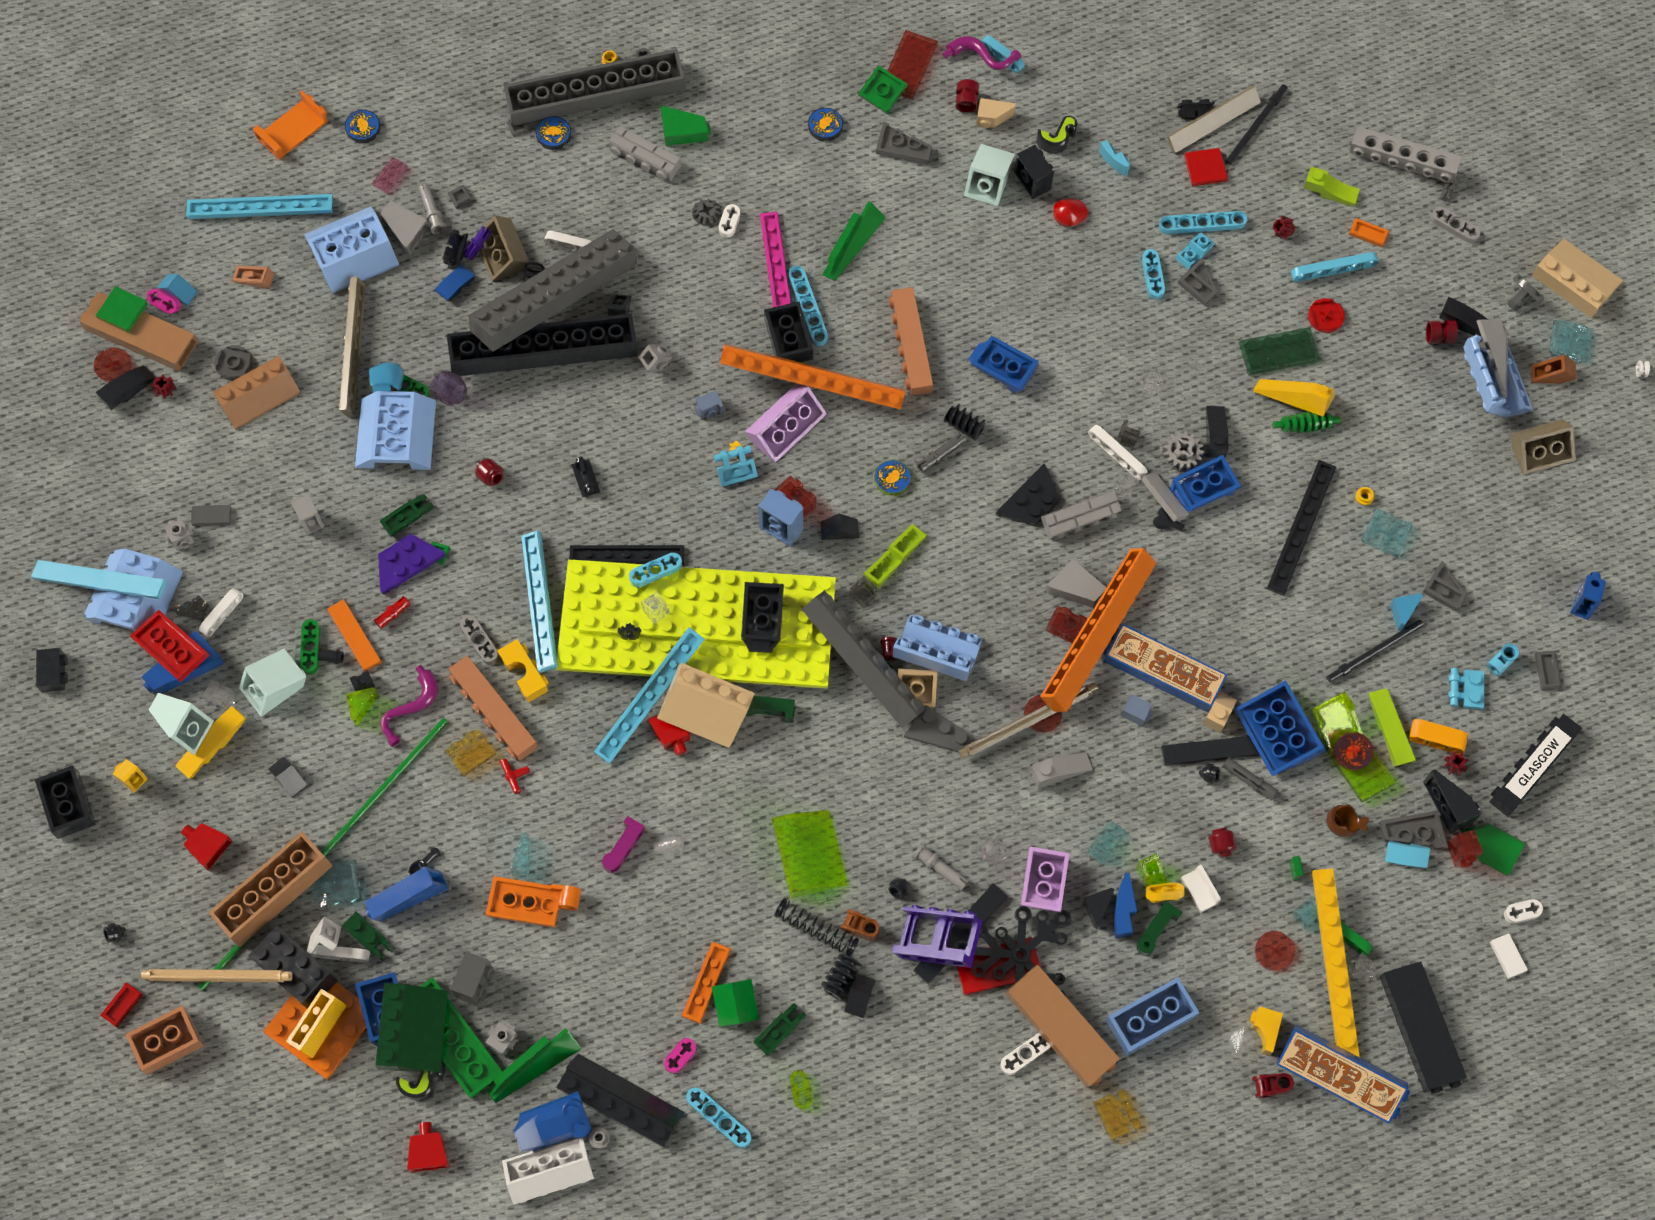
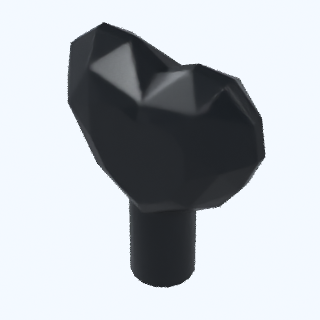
(1164, 521)

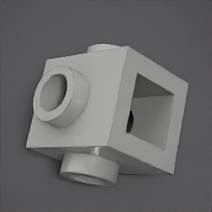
(655, 357)
(179, 534)
(503, 1045)

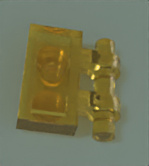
(473, 756)
(1112, 1117)

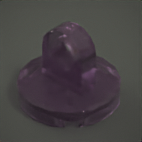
(449, 388)

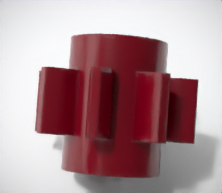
(1284, 227)
(163, 386)
(1454, 768)

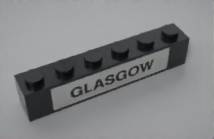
(1535, 765)

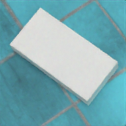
(1508, 956)

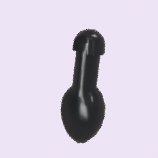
(419, 864)

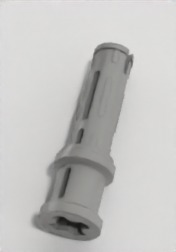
(433, 215)
(932, 861)

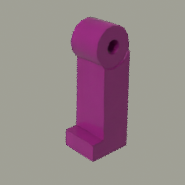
(633, 832)

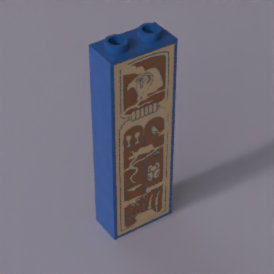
(1164, 667)
(1343, 1074)

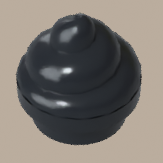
(1210, 773)
(898, 888)
(113, 932)

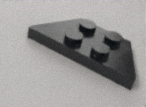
(1032, 499)

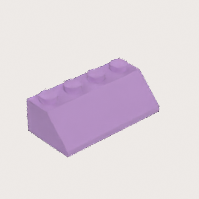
(786, 422)

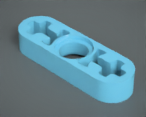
(1000, 52)
(1156, 266)
(657, 562)

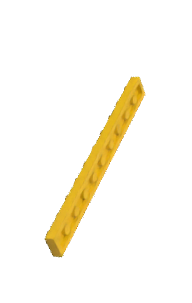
(1335, 960)

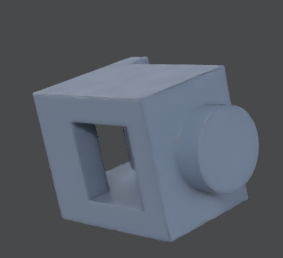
(709, 405)

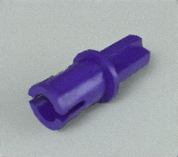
(477, 243)

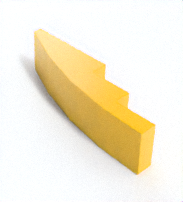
(216, 738)

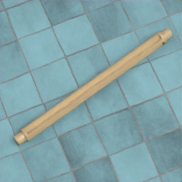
(216, 975)

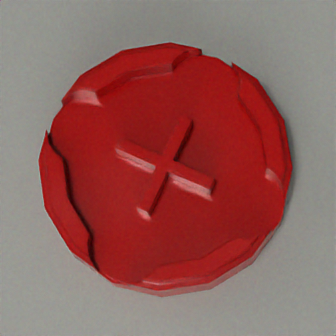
(1326, 315)

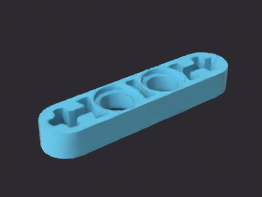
(719, 1117)

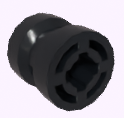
(357, 681)

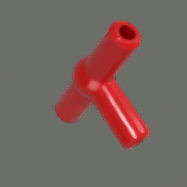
(511, 775)

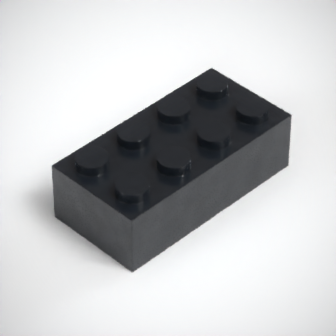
(282, 953)

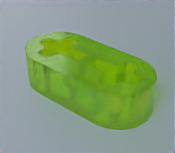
(805, 1089)

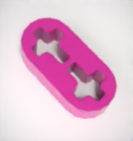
(165, 297)
(676, 1052)

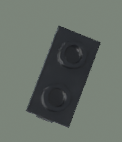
(1188, 108)
(453, 256)
(585, 477)

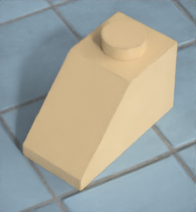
(994, 112)
(1220, 712)

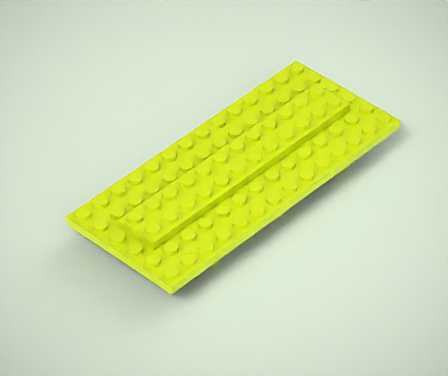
(706, 600)

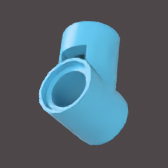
(1500, 662)

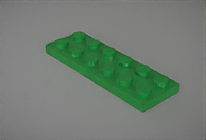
(464, 1052)

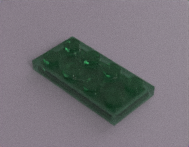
(1279, 351)

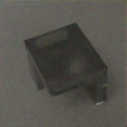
(1128, 436)
(863, 591)

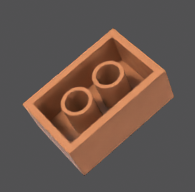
(164, 1040)

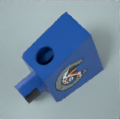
(1591, 589)

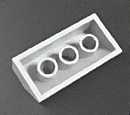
(547, 1170)

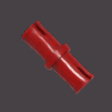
(392, 612)

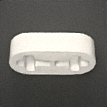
(725, 219)
(1522, 906)

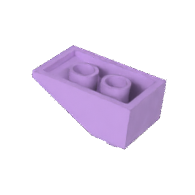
(1044, 879)

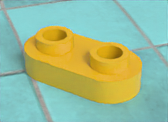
(1165, 891)

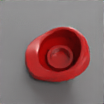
(1069, 212)

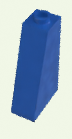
(161, 681)
(406, 893)

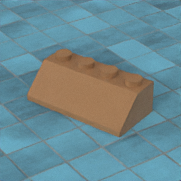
(256, 392)

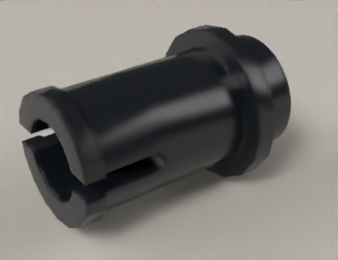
(331, 655)

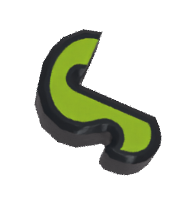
(1059, 142)
(423, 1088)

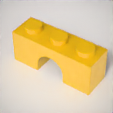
(515, 656)

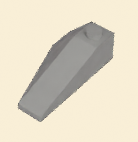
(1497, 348)

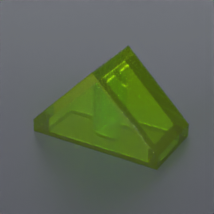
(360, 703)
(1151, 870)

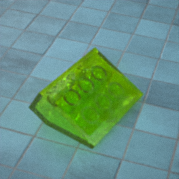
(808, 852)

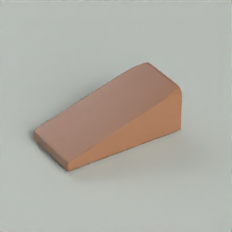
(254, 276)

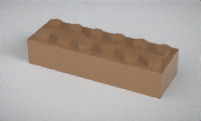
(270, 889)

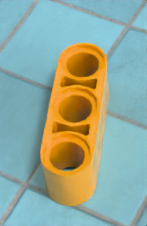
(1438, 736)

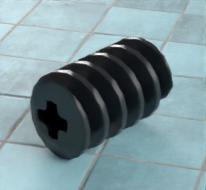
(964, 421)
(840, 975)

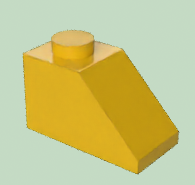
(129, 775)

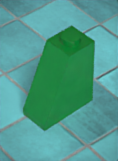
(683, 127)

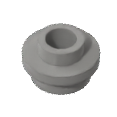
(599, 1144)

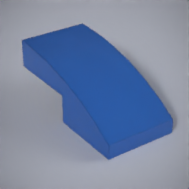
(454, 282)

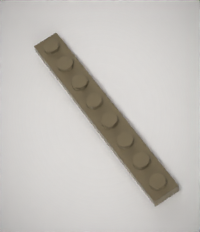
(352, 349)

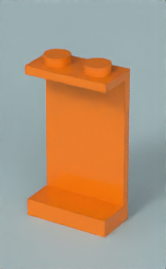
(292, 126)

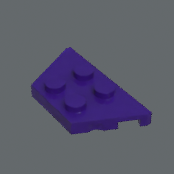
(405, 561)

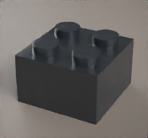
(1034, 171)

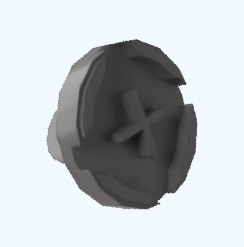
(1526, 290)

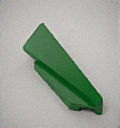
(852, 239)
(533, 1063)

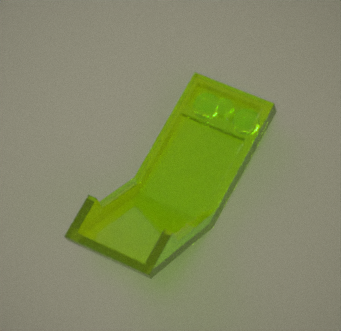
(1337, 718)

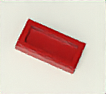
(121, 1004)

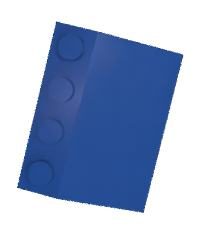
(1280, 729)

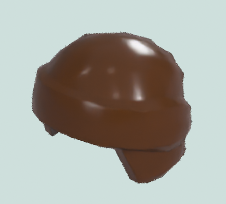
(1344, 822)

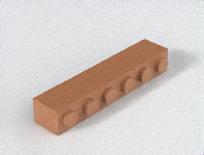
(911, 341)
(493, 709)

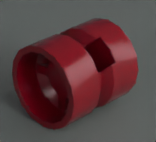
(967, 95)
(1444, 332)

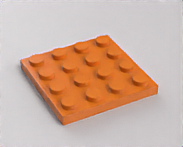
(338, 1042)

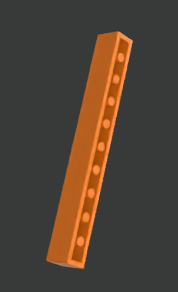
(812, 376)
(1098, 630)

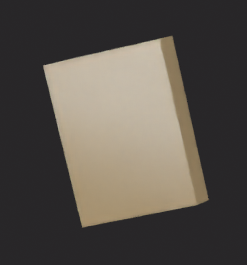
(921, 684)

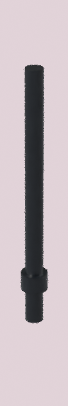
(1274, 100)
(1345, 669)

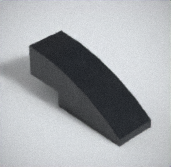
(1463, 315)
(125, 386)

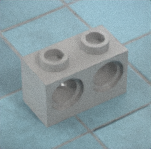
(307, 514)

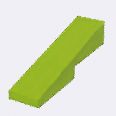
(895, 555)
(1391, 727)

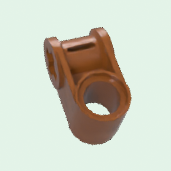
(857, 923)

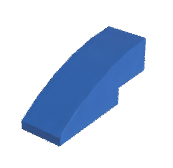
(1124, 908)

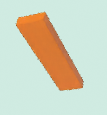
(354, 635)
(708, 977)

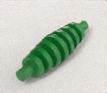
(1306, 422)

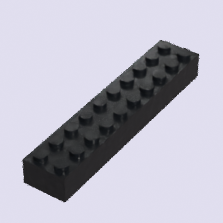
(546, 346)

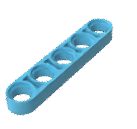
(1209, 217)
(1334, 266)
(808, 298)

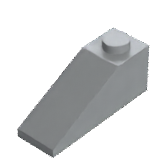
(1060, 768)

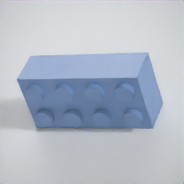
(1152, 1016)

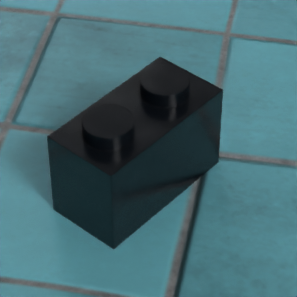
(51, 670)

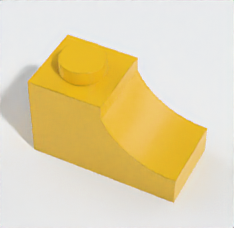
(1267, 1025)

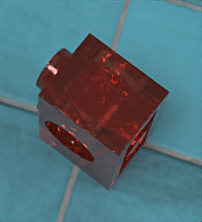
(793, 487)
(1058, 620)
(1464, 849)

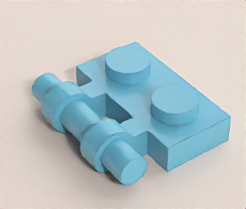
(736, 471)
(1472, 689)

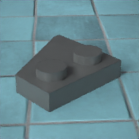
(1199, 283)
(1445, 588)

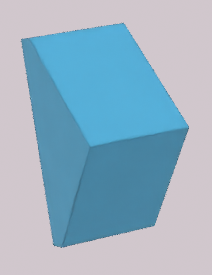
(178, 287)
(1403, 608)

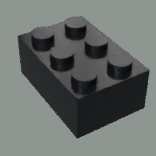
(788, 332)
(65, 802)

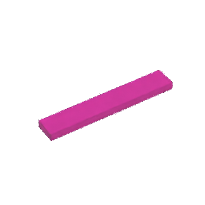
(775, 259)

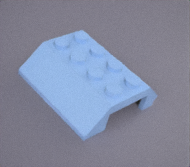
(1487, 385)
(132, 610)

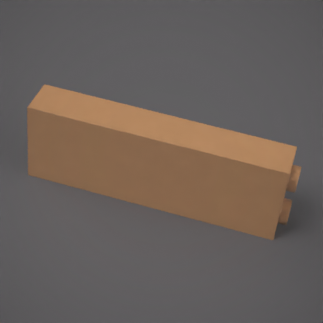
(148, 336)
(1062, 1026)

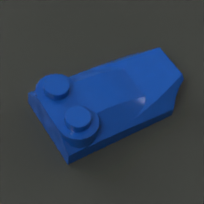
(1004, 363)
(1205, 484)
(370, 997)
(552, 1123)

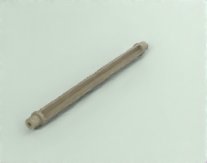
(1019, 725)

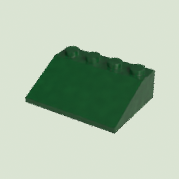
(411, 1028)

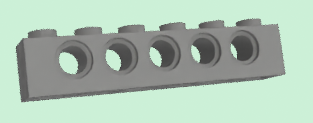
(1399, 148)

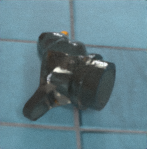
(193, 608)

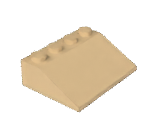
(1577, 277)
(705, 705)

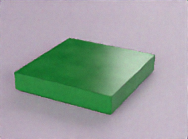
(882, 89)
(121, 309)

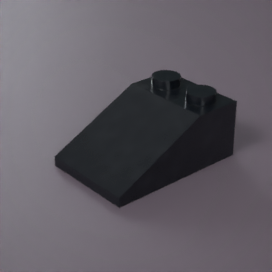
(1452, 803)

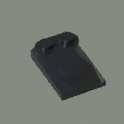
(762, 616)

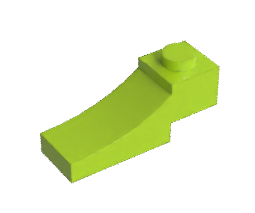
(1330, 188)

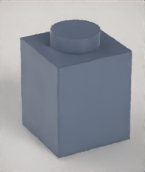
(1137, 710)

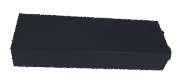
(1423, 1028)

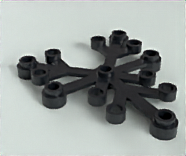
(996, 952)

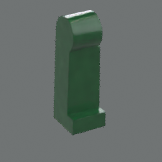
(773, 706)
(1147, 941)

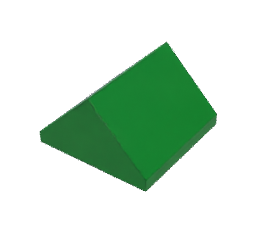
(735, 1002)

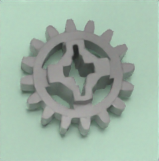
(1185, 457)

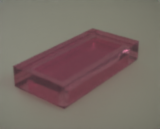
(389, 175)

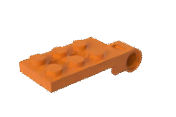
(546, 906)

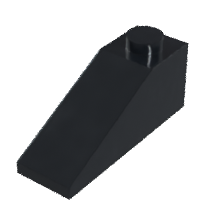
(1216, 432)

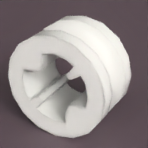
(1642, 368)

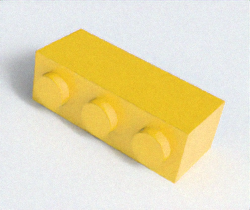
(316, 1023)

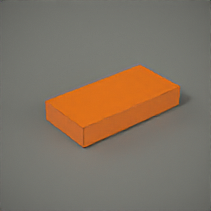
(1368, 232)

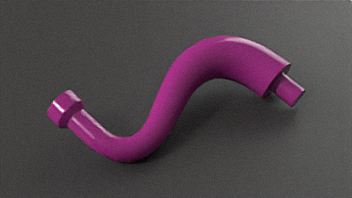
(971, 43)
(427, 697)

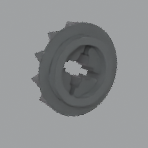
(703, 218)

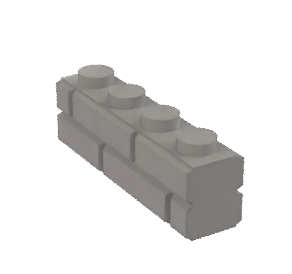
(644, 153)
(1081, 514)

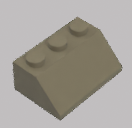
(503, 249)
(1544, 446)

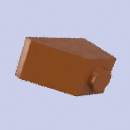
(1555, 370)

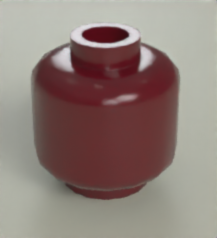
(489, 472)
(1222, 842)

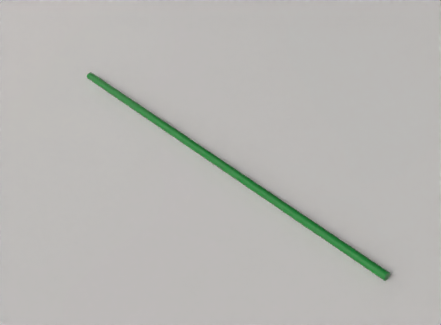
(352, 822)

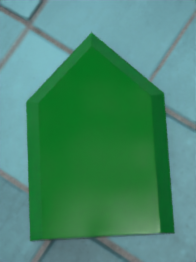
(1498, 847)

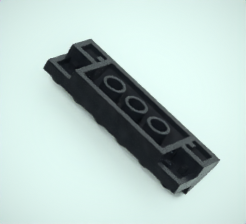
(620, 1100)

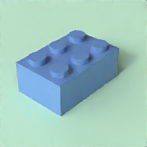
(781, 517)

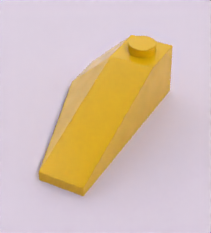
(1303, 395)

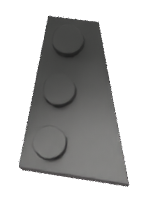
(898, 145)
(937, 730)
(1418, 829)

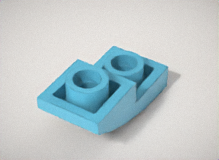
(1116, 161)
(1194, 251)
(1407, 855)

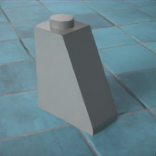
(404, 225)
(1076, 585)

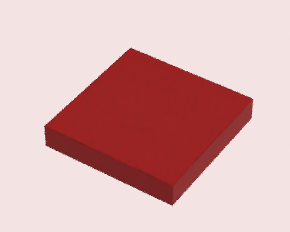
(1205, 167)

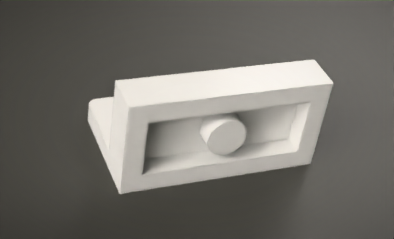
(1201, 889)
(325, 933)

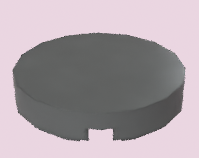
(233, 362)

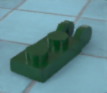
(405, 515)
(366, 935)
(778, 1031)

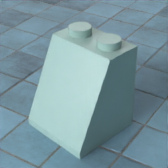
(989, 174)
(271, 681)
(181, 721)

